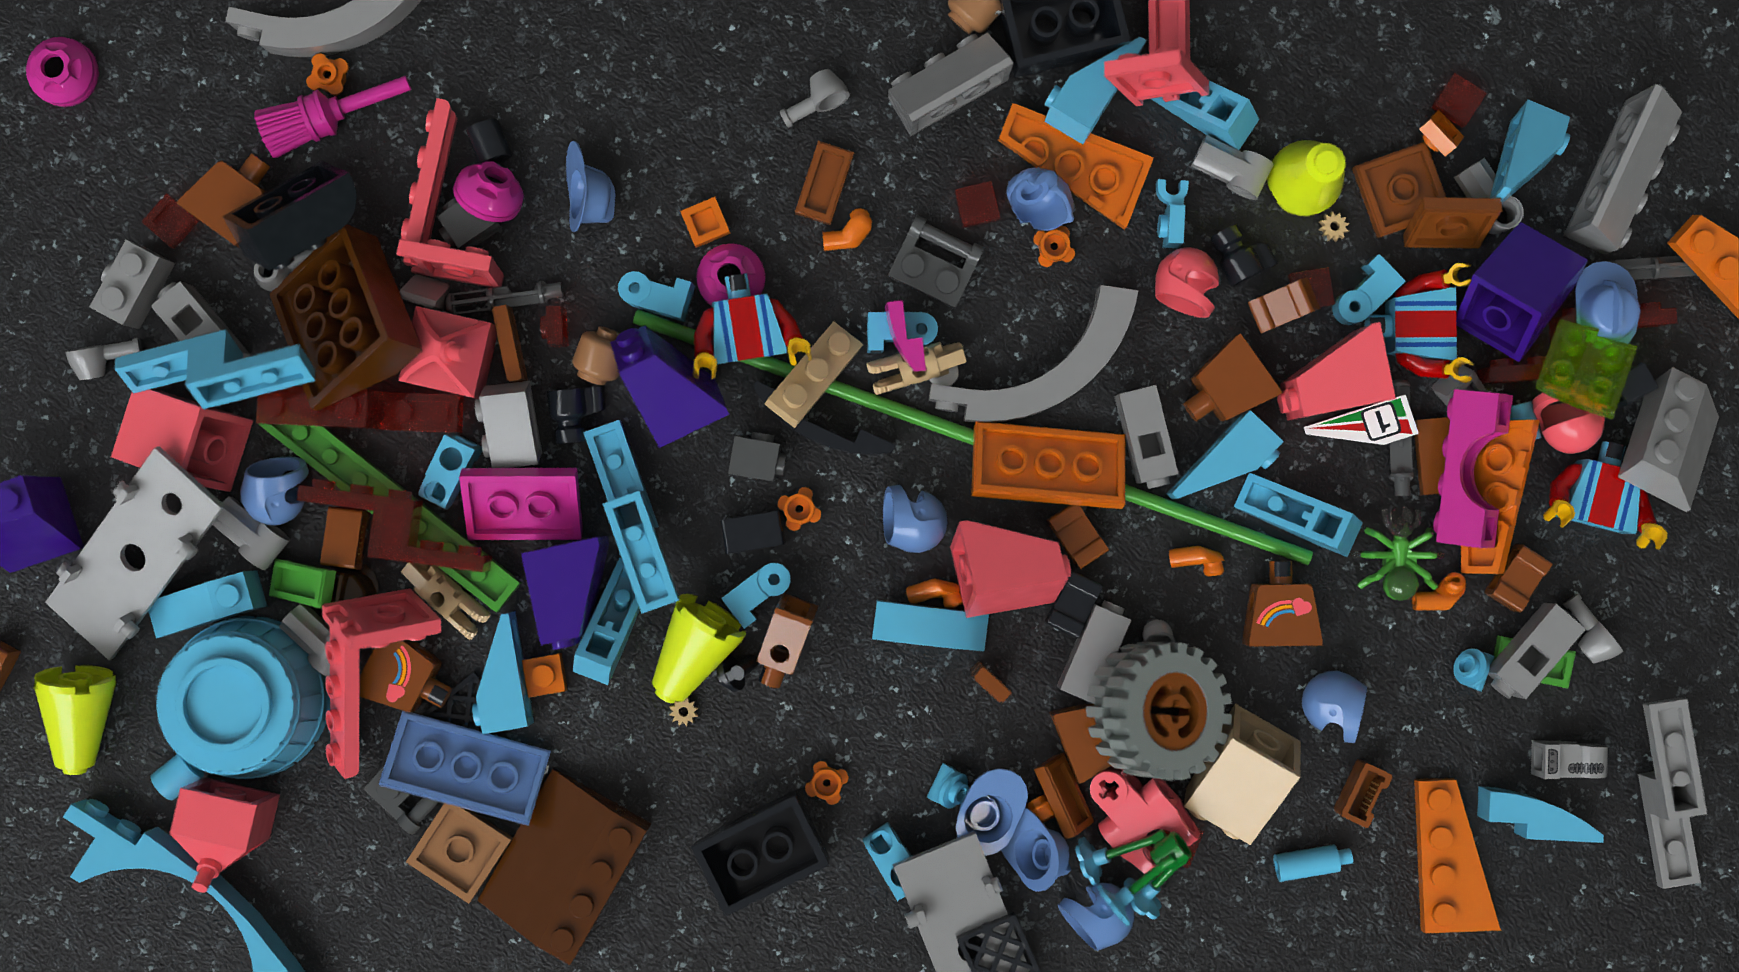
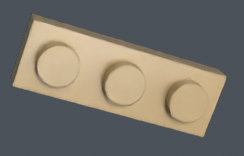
(813, 377)

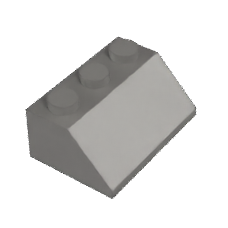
(949, 82)
(1671, 439)

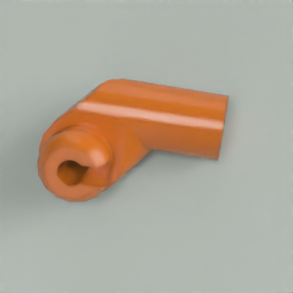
(1444, 597)

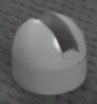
(1157, 631)

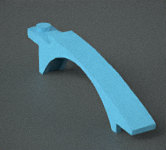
(122, 846)

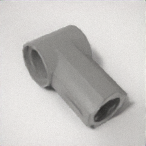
(1242, 171)
(1478, 183)
(256, 540)
(310, 634)

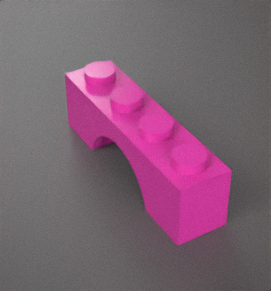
(1463, 512)

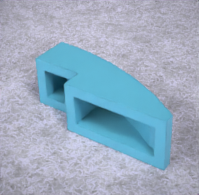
(929, 626)
(1533, 817)

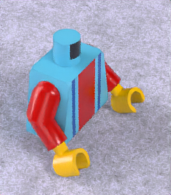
(1422, 325)
(745, 329)
(1597, 497)

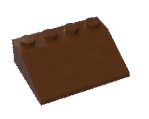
(346, 317)
(563, 865)

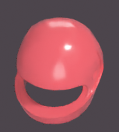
(1184, 279)
(1566, 426)

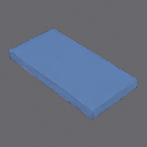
(465, 768)

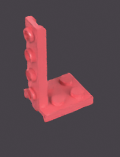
(1167, 67)
(420, 251)
(357, 625)

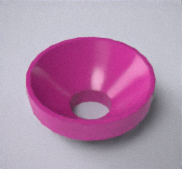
(75, 81)
(485, 198)
(725, 254)

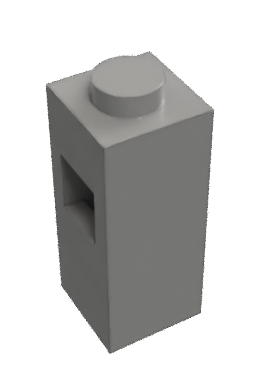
(189, 313)
(1146, 436)
(1098, 639)
(1534, 651)

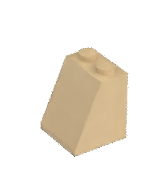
(1246, 778)

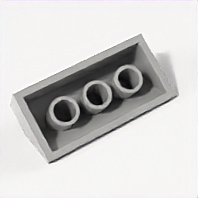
(1625, 170)

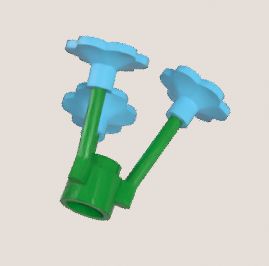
(1168, 854)

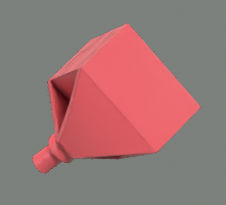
(453, 355)
(221, 824)

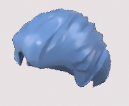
(1040, 199)

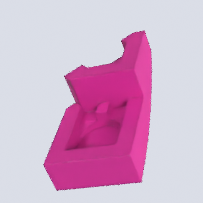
(910, 349)

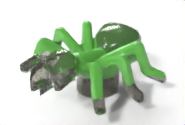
(1398, 560)

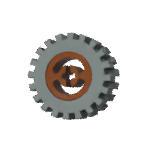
(1161, 677)

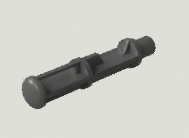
(1656, 267)
(503, 295)
(1401, 450)

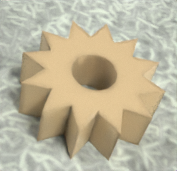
(1341, 226)
(684, 718)

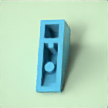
(1085, 96)
(1219, 115)
(1530, 144)
(1237, 451)
(1299, 514)
(207, 603)
(608, 628)
(502, 689)

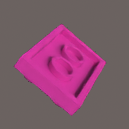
(521, 503)

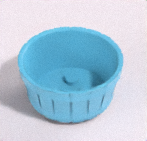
(242, 700)

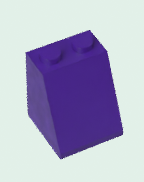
(1519, 291)
(665, 386)
(35, 522)
(565, 588)

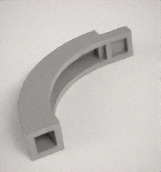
(324, 33)
(1098, 343)

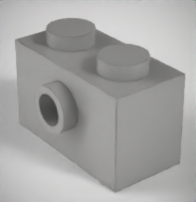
(131, 284)
(509, 425)

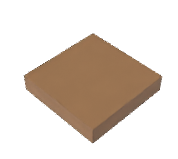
(459, 850)

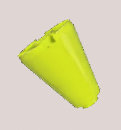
(1307, 177)
(694, 647)
(74, 713)

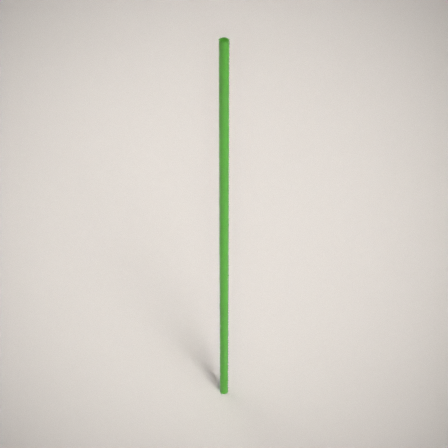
(966, 435)

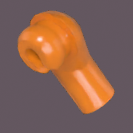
(852, 234)
(1198, 555)
(935, 589)

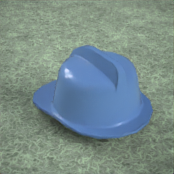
(589, 191)
(1608, 301)
(993, 809)
(1037, 853)

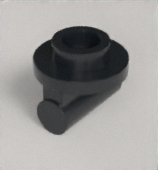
(732, 674)

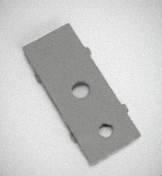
(101, 590)
(950, 895)

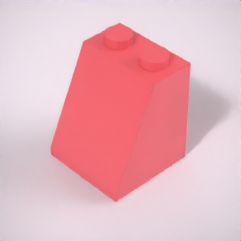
(1340, 378)
(198, 439)
(1006, 569)

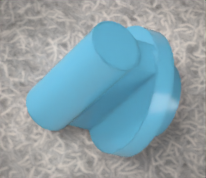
(1472, 668)
(948, 787)

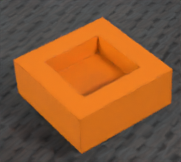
(1441, 134)
(705, 222)
(544, 675)

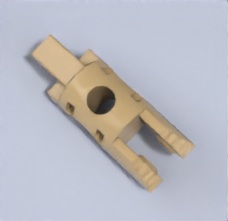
(937, 361)
(446, 597)

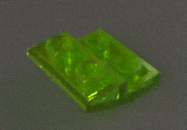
(1586, 369)

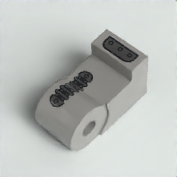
(1568, 759)

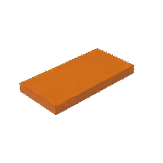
(1048, 465)

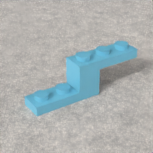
(215, 369)
(631, 516)

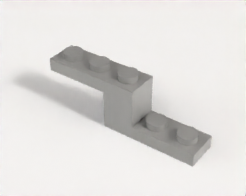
(1672, 792)

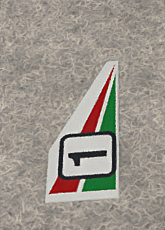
(1373, 424)

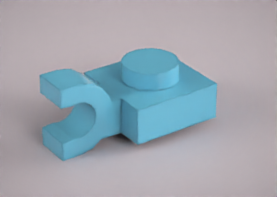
(1172, 223)

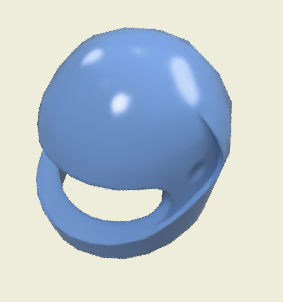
(271, 495)
(911, 524)
(1335, 699)
(1097, 923)

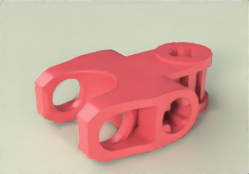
(1137, 810)

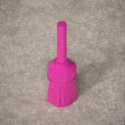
(316, 116)

